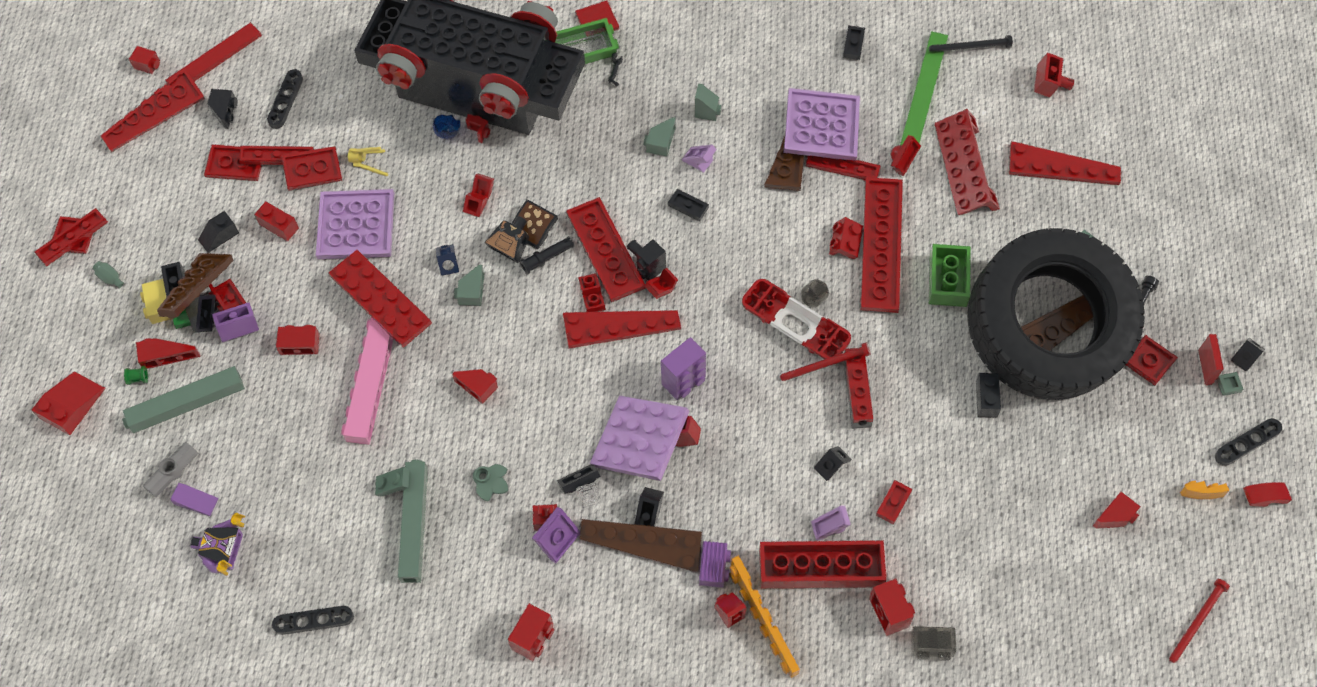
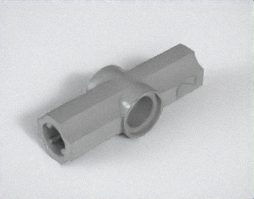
(178, 460)

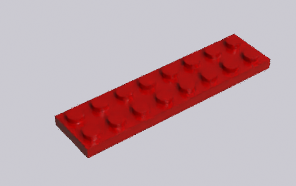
(881, 245)

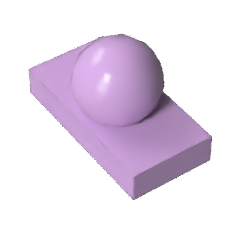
(831, 523)

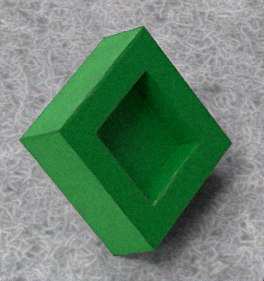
(182, 320)

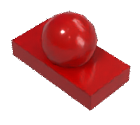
(904, 155)

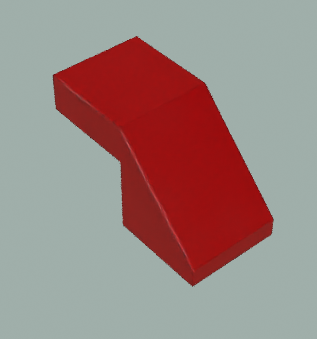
(477, 199)

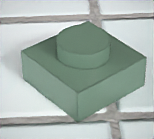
(1229, 384)

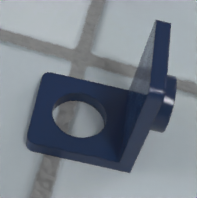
(445, 253)

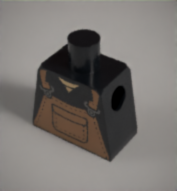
(509, 239)

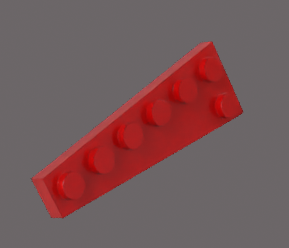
(164, 104)
(1045, 163)
(603, 327)

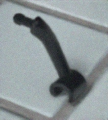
(617, 62)

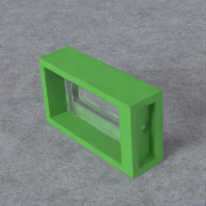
(592, 38)

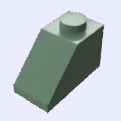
(706, 104)
(660, 137)
(470, 288)

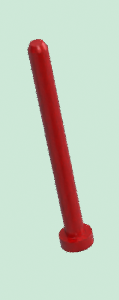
(827, 362)
(1221, 586)

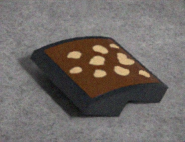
(538, 222)

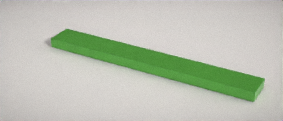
(924, 88)

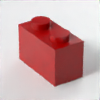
(276, 221)
(297, 340)

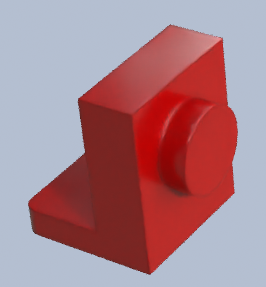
(479, 125)
(662, 284)

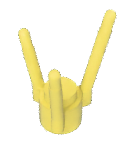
(357, 156)

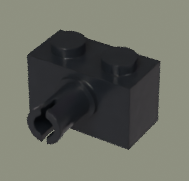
(650, 258)

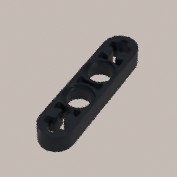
(281, 98)
(1248, 442)
(313, 623)

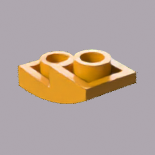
(1201, 491)

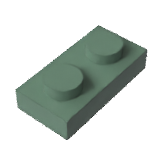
(392, 482)

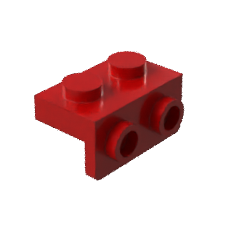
(846, 238)
(227, 295)

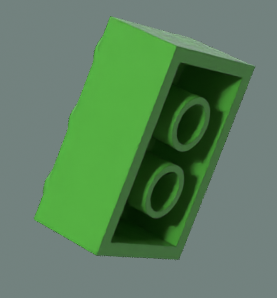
(949, 275)

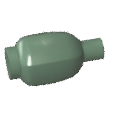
(107, 274)

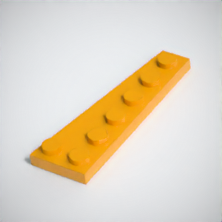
(779, 647)

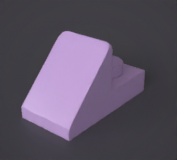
(700, 156)

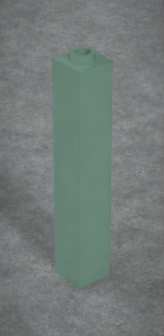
(183, 400)
(413, 523)

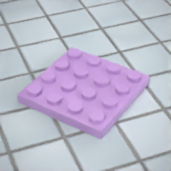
(822, 124)
(355, 222)
(640, 437)

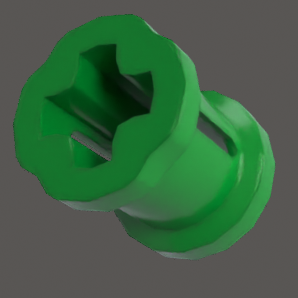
(136, 375)

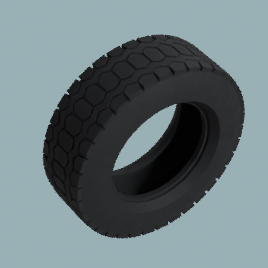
(1095, 274)

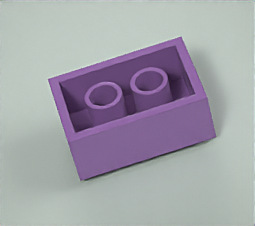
(683, 369)

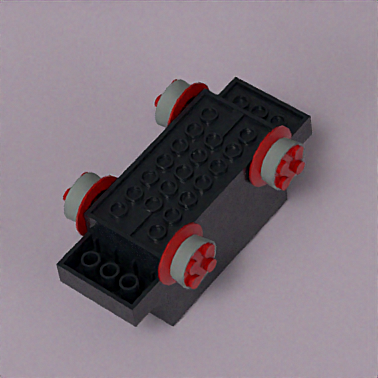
(473, 59)

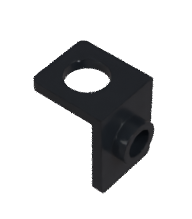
(1247, 354)
(831, 462)

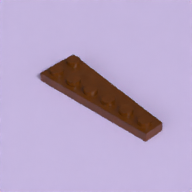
(204, 271)
(1059, 324)
(660, 544)

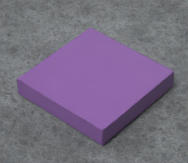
(556, 535)

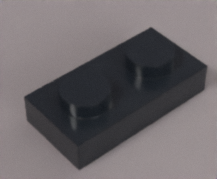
(854, 42)
(688, 205)
(579, 478)

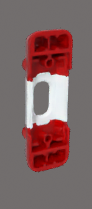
(773, 304)

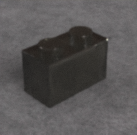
(933, 642)

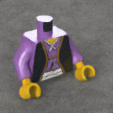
(220, 545)

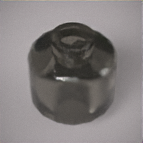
(814, 293)

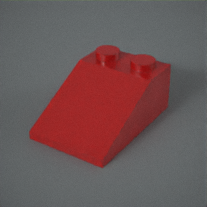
(68, 402)

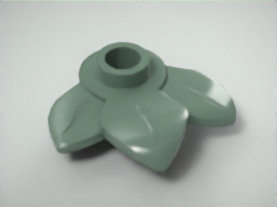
(492, 483)

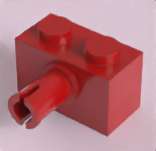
(1050, 76)

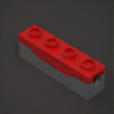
(858, 391)

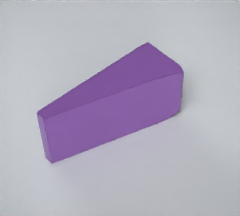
(193, 499)

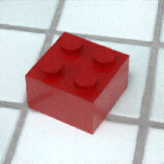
(892, 607)
(531, 632)

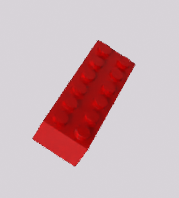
(822, 564)

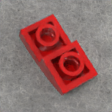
(591, 293)
(1267, 493)

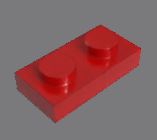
(894, 502)

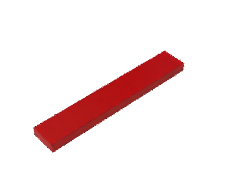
(221, 52)

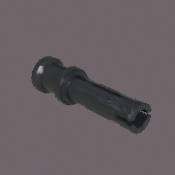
(539, 258)

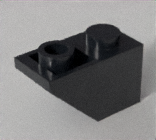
(222, 105)

